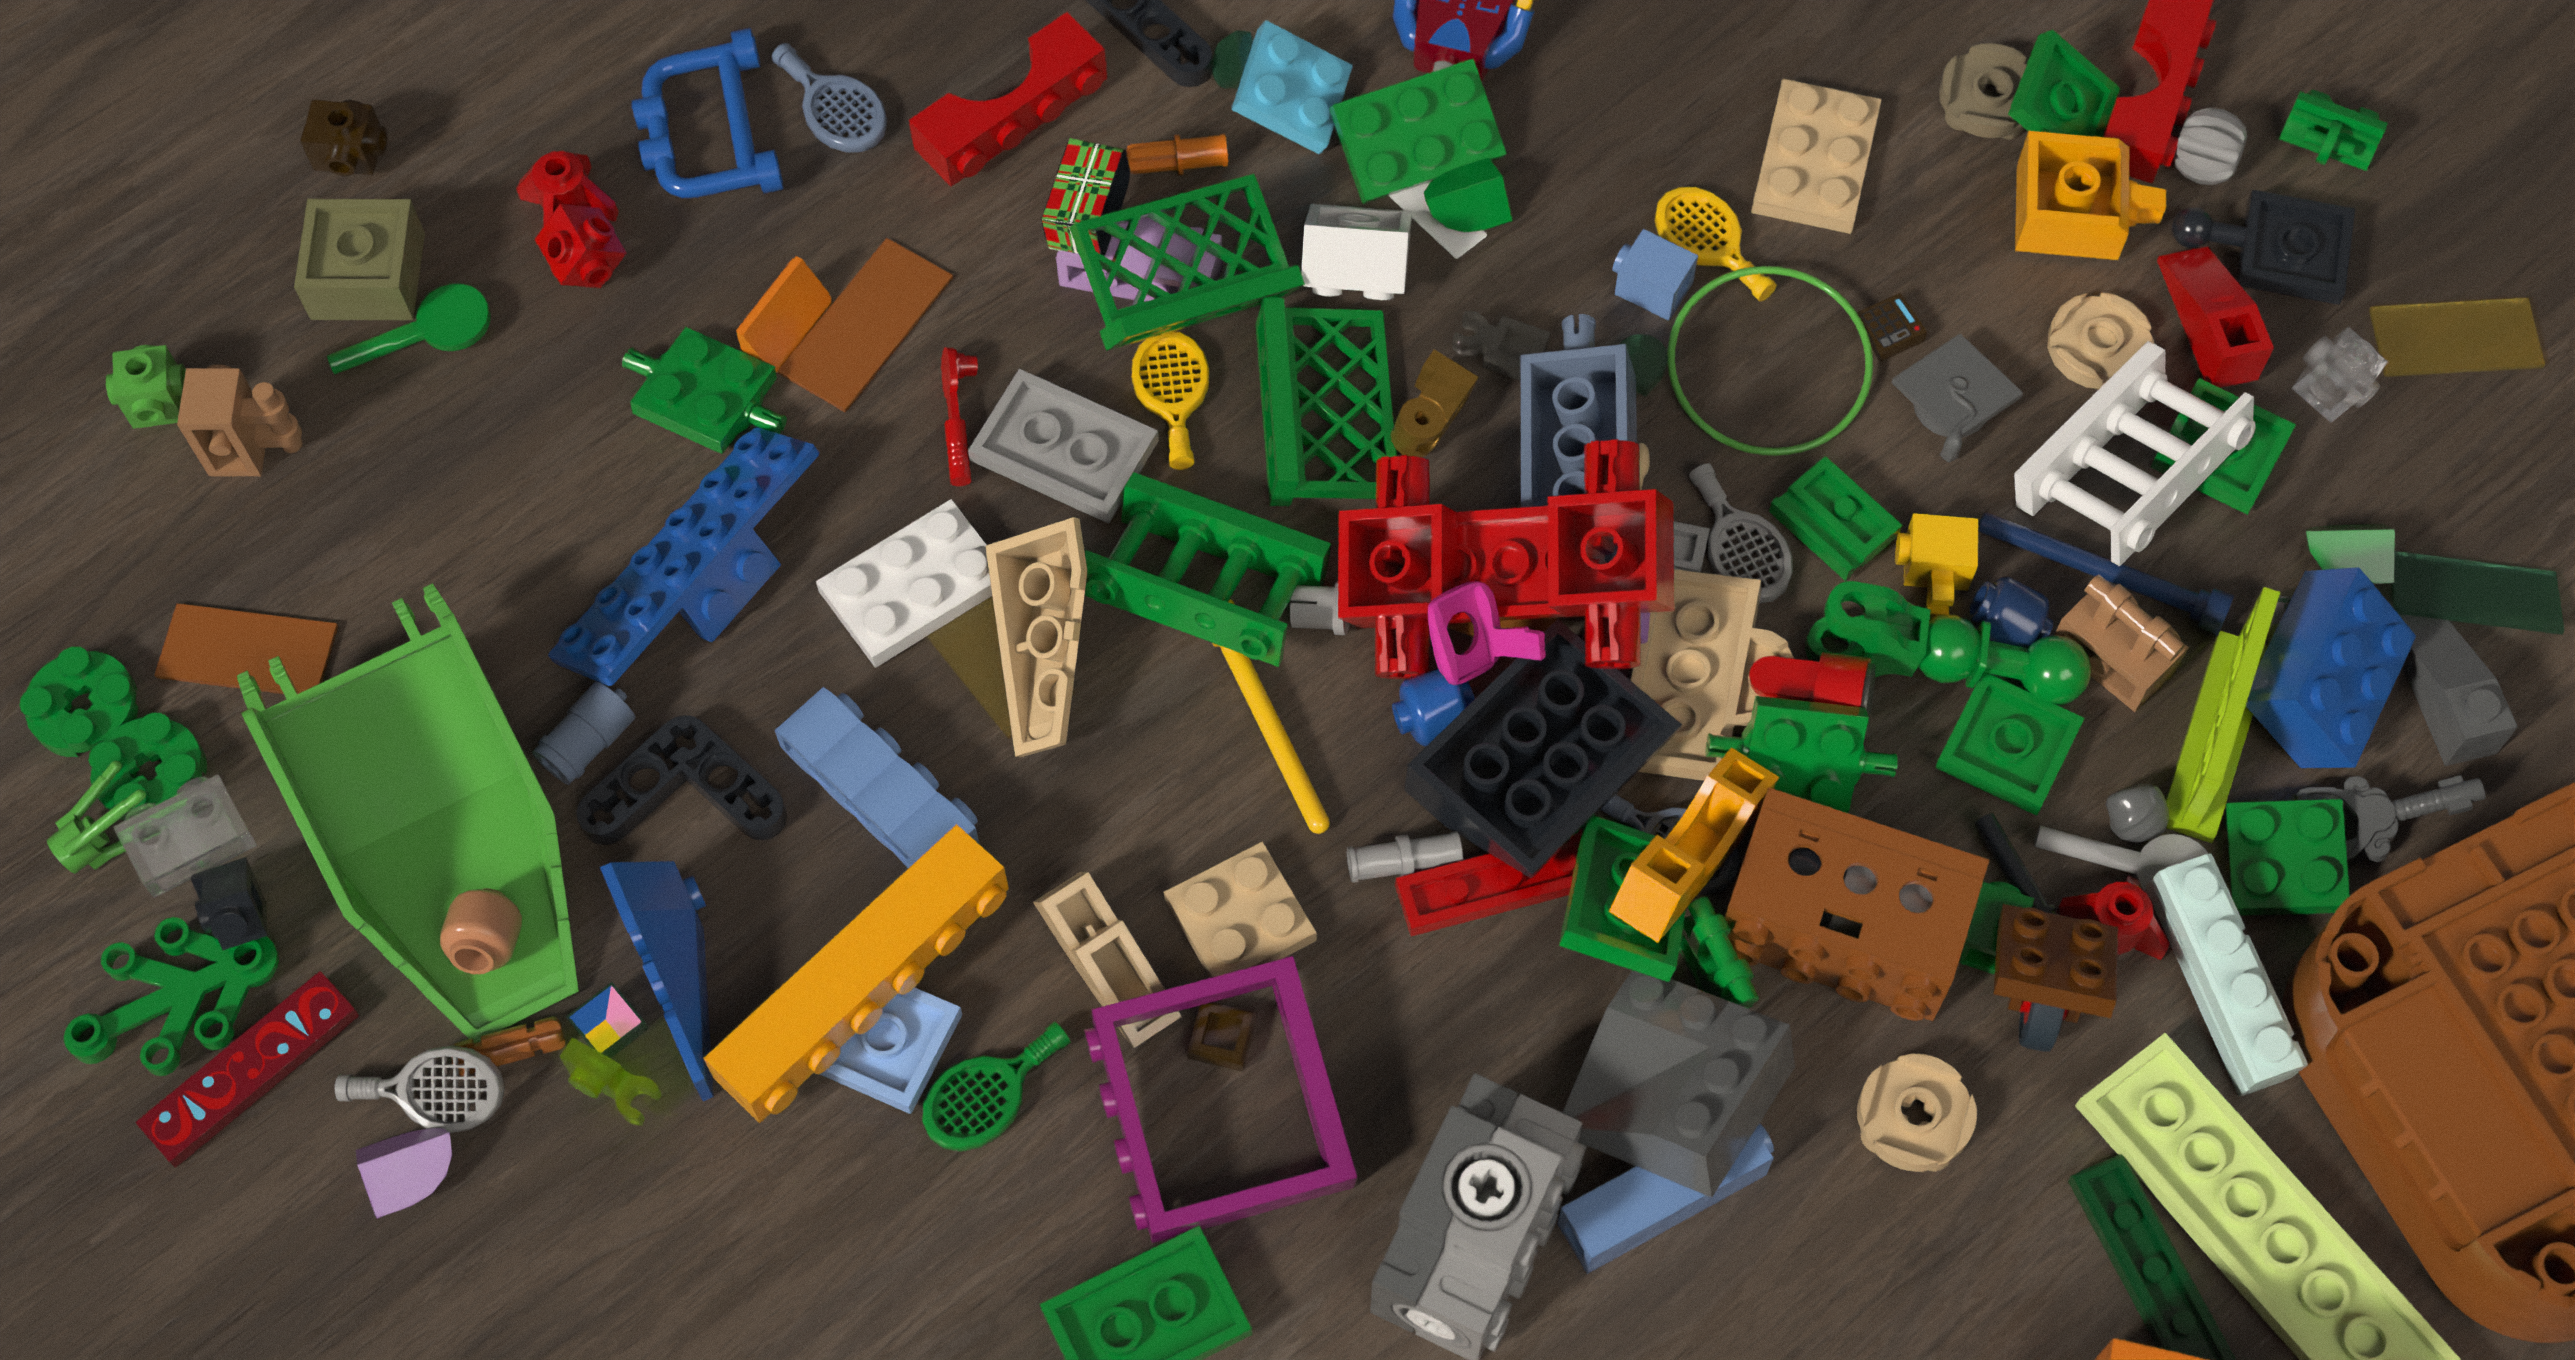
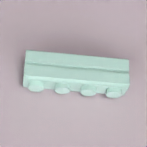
(2225, 975)

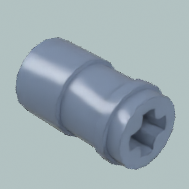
(587, 729)

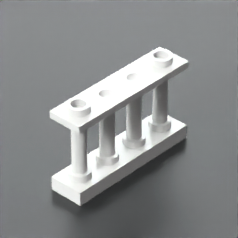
(2113, 412)

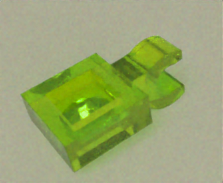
(597, 1073)

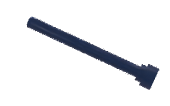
(2205, 607)

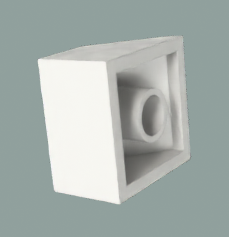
(1356, 250)

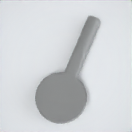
(2154, 857)

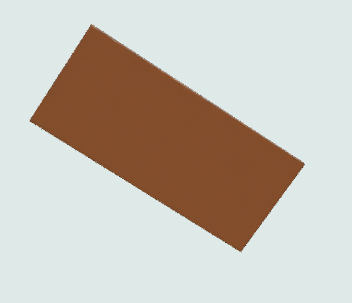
(865, 325)

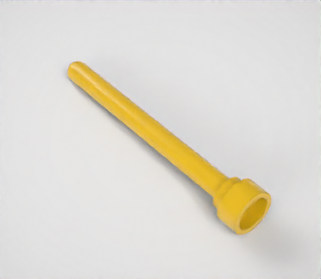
(1277, 740)

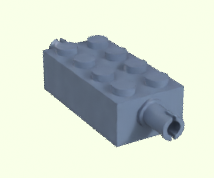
(1567, 403)

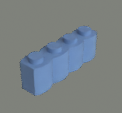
(869, 778)

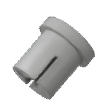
(1317, 609)

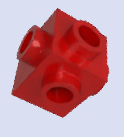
(580, 246)

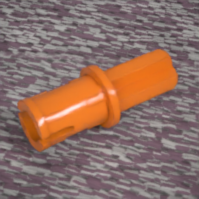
(1178, 154)

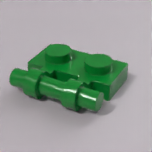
(1713, 958)

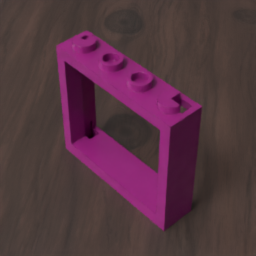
(1313, 1078)

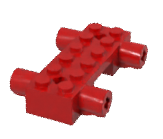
(1530, 557)

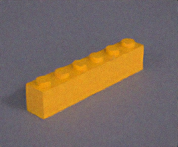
(858, 974)

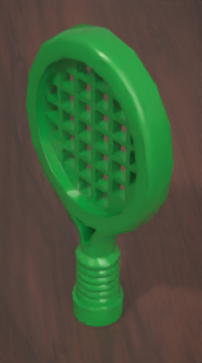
(1034, 1054)

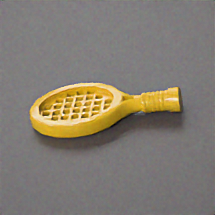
(1726, 255)
(1180, 454)

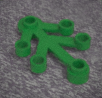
(179, 993)

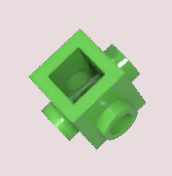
(146, 385)

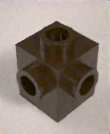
(343, 137)

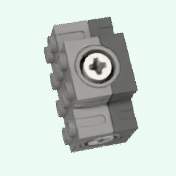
(1477, 1218)

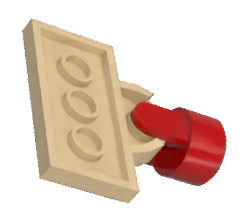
(1712, 662)

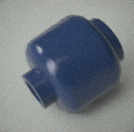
(2014, 611)

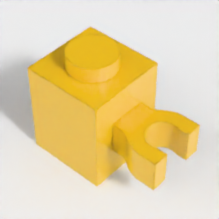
(1940, 556)

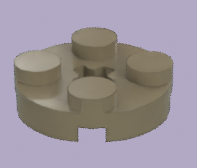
(1962, 85)

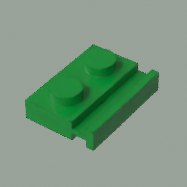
(1835, 518)

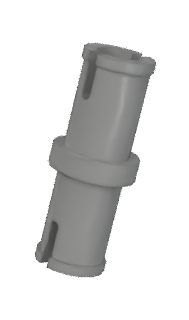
(1403, 856)

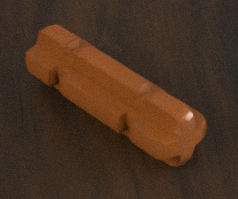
(517, 1042)

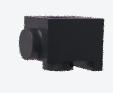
(230, 903)

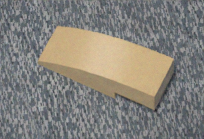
(1102, 950)

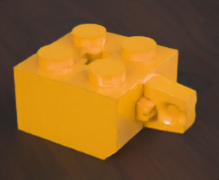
(2079, 196)

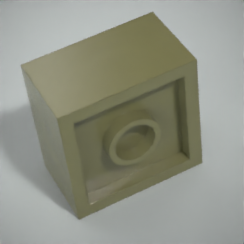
(360, 259)

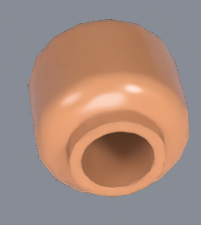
(480, 931)

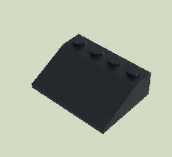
(1538, 753)

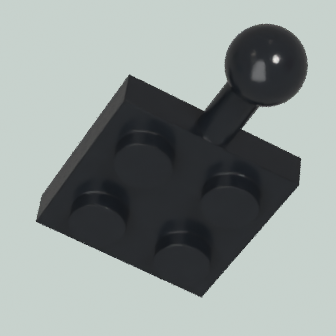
(2285, 244)

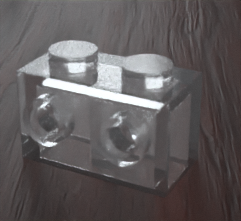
(184, 834)

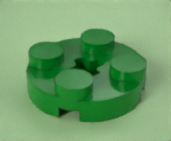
(64, 679)
(142, 741)

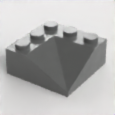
(1678, 1080)

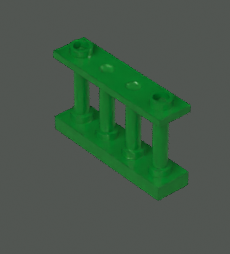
(1219, 531)

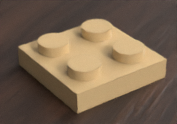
(1240, 913)

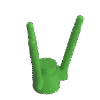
(83, 840)

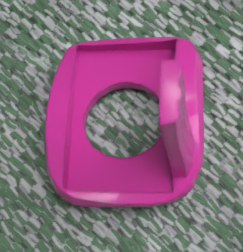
(1489, 638)

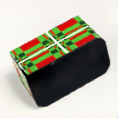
(1086, 186)

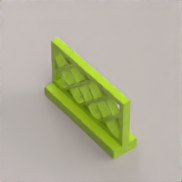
(2218, 726)

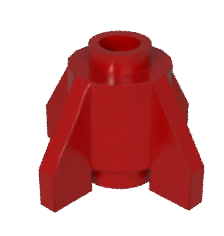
(563, 179)
(2124, 907)

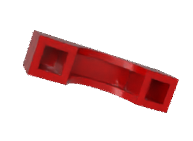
(2169, 42)
(964, 134)

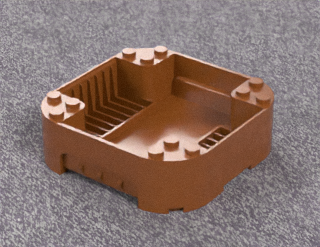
(2449, 1060)

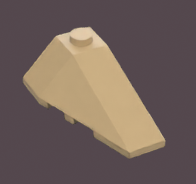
(1038, 616)

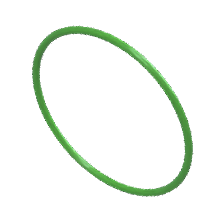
(1764, 450)

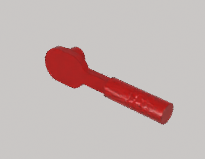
(955, 367)

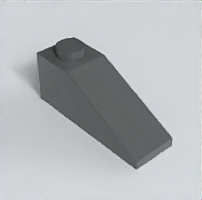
(2456, 692)

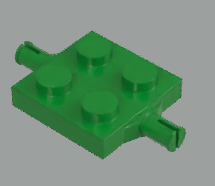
(704, 390)
(1810, 748)

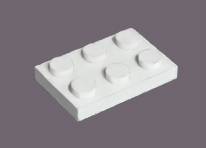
(910, 583)

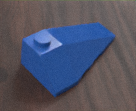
(671, 941)

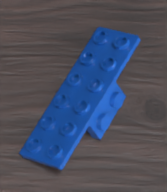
(698, 564)

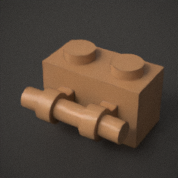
(232, 423)
(2124, 644)

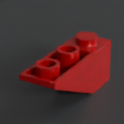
(2216, 317)

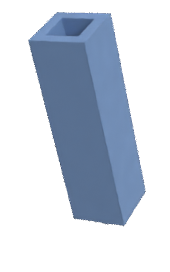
(1645, 1205)

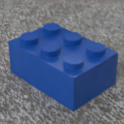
(2330, 668)

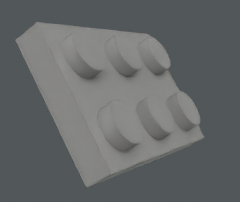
(1063, 445)

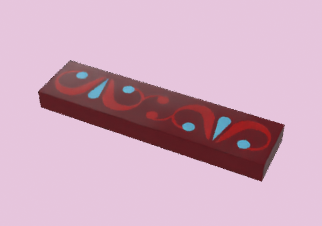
(247, 1069)

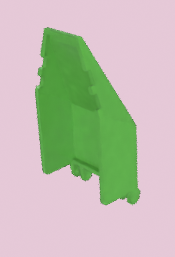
(417, 797)

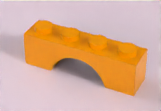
(1678, 867)

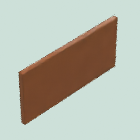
(219, 644)

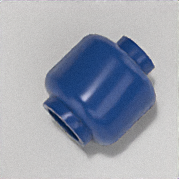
(1429, 705)

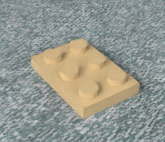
(1816, 156)

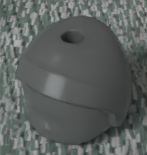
(2138, 812)

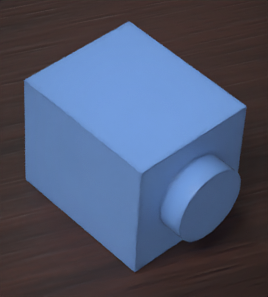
(1654, 274)

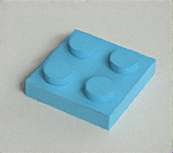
(1291, 87)

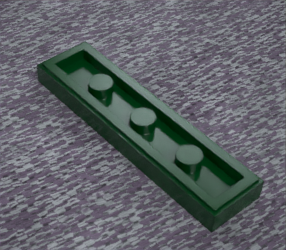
(2147, 1261)

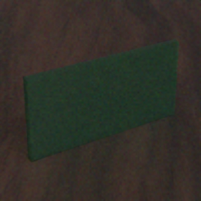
(2477, 592)

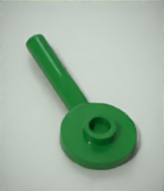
(446, 319)

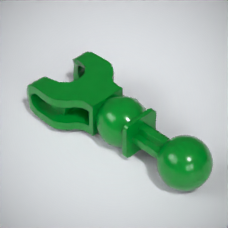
(1945, 647)

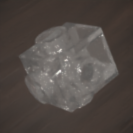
(2339, 374)

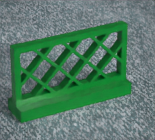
(1192, 305)
(1282, 392)

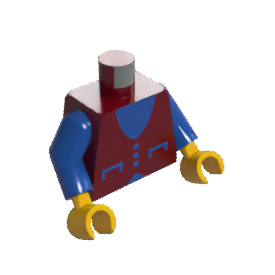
(1462, 30)

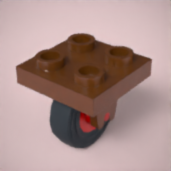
(2054, 971)

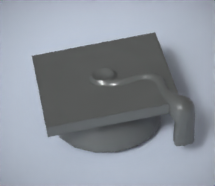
(1956, 392)

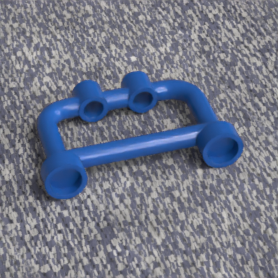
(652, 114)

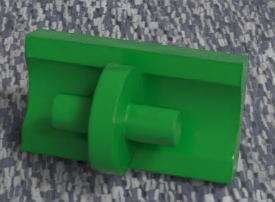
(2333, 130)

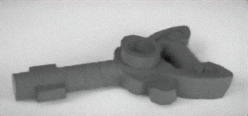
(2378, 816)

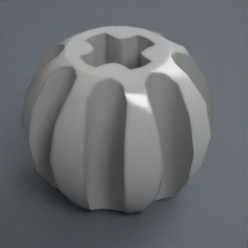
(2210, 146)

